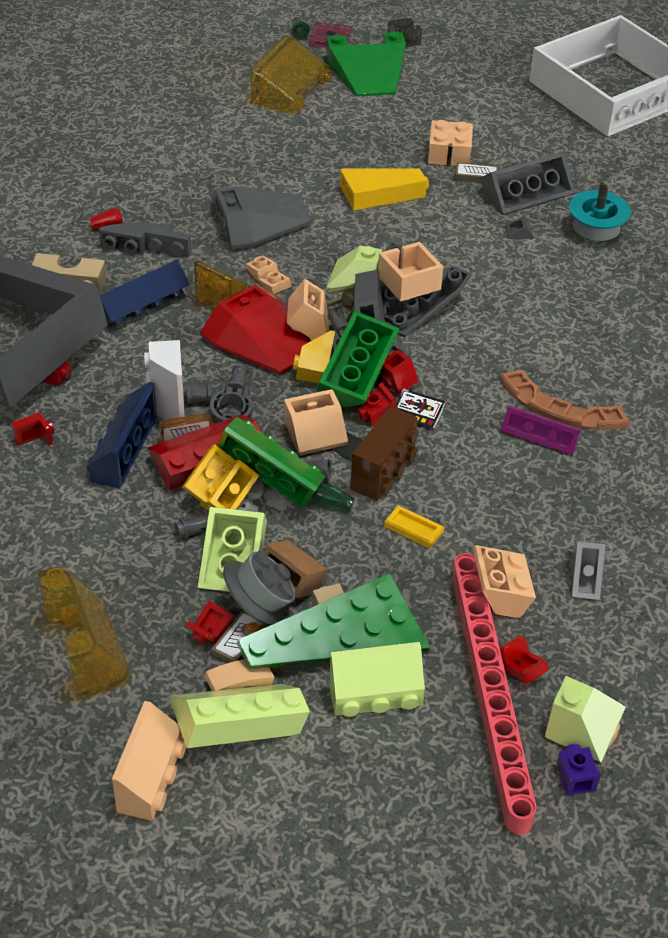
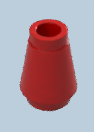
(106, 218)

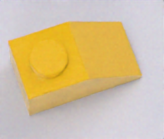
(314, 358)

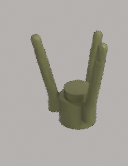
(347, 297)

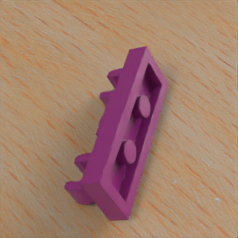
(541, 429)

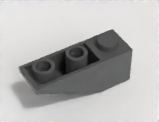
(368, 295)

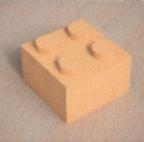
(451, 134)
(418, 272)

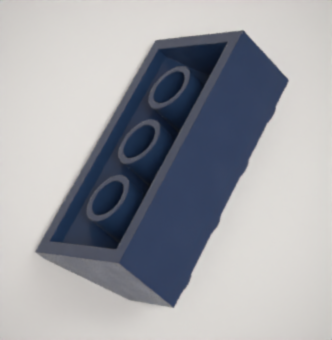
(143, 291)
(124, 438)

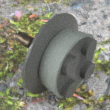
(259, 587)

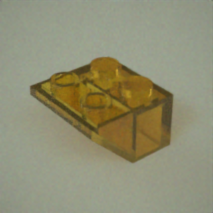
(214, 285)

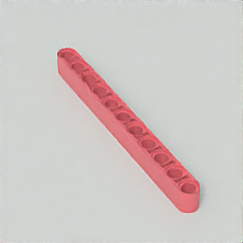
(494, 694)

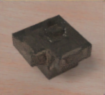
(411, 33)

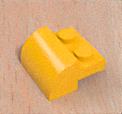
(220, 480)

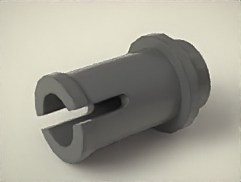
(190, 527)

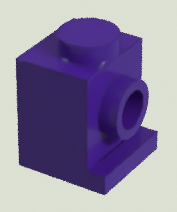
(577, 770)

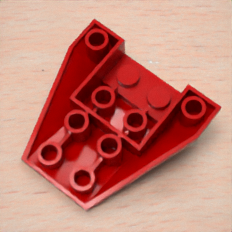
(255, 330)

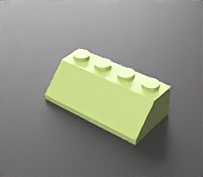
(239, 714)

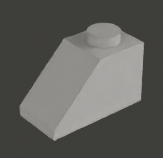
(587, 569)

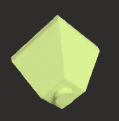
(356, 261)
(584, 718)

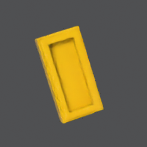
(414, 527)

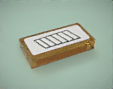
(179, 426)

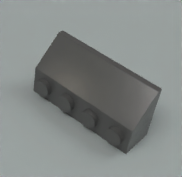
(528, 183)

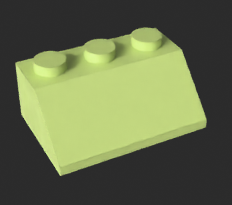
(376, 679)

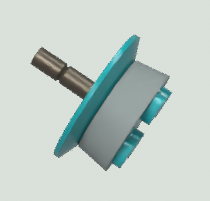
(599, 213)

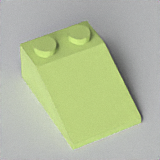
(229, 537)

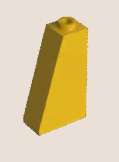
(382, 186)

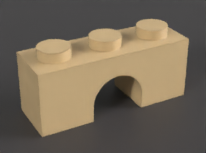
(88, 270)

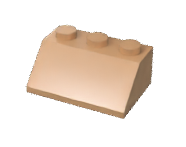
(147, 764)

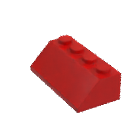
(182, 454)

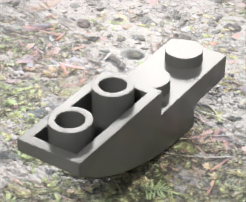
(143, 236)

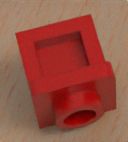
(32, 428)
(210, 623)
(520, 662)

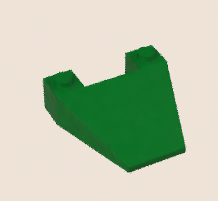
(369, 67)

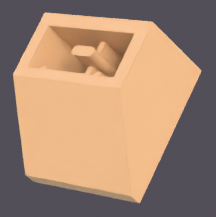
(308, 310)
(315, 422)
(504, 580)

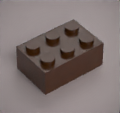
(384, 453)

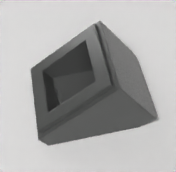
(519, 229)

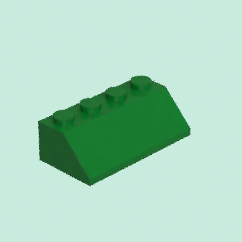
(358, 359)
(273, 463)

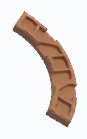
(562, 411)

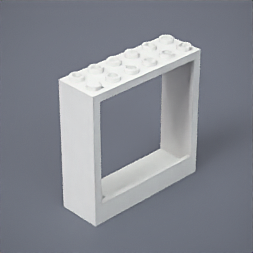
(554, 75)

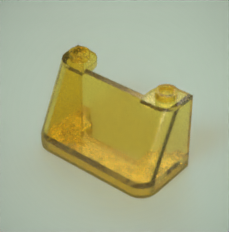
(285, 74)
(94, 652)

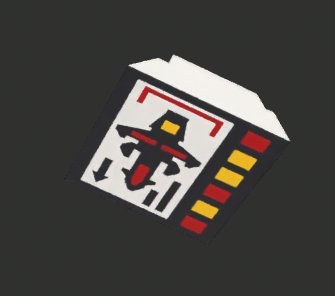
(422, 406)

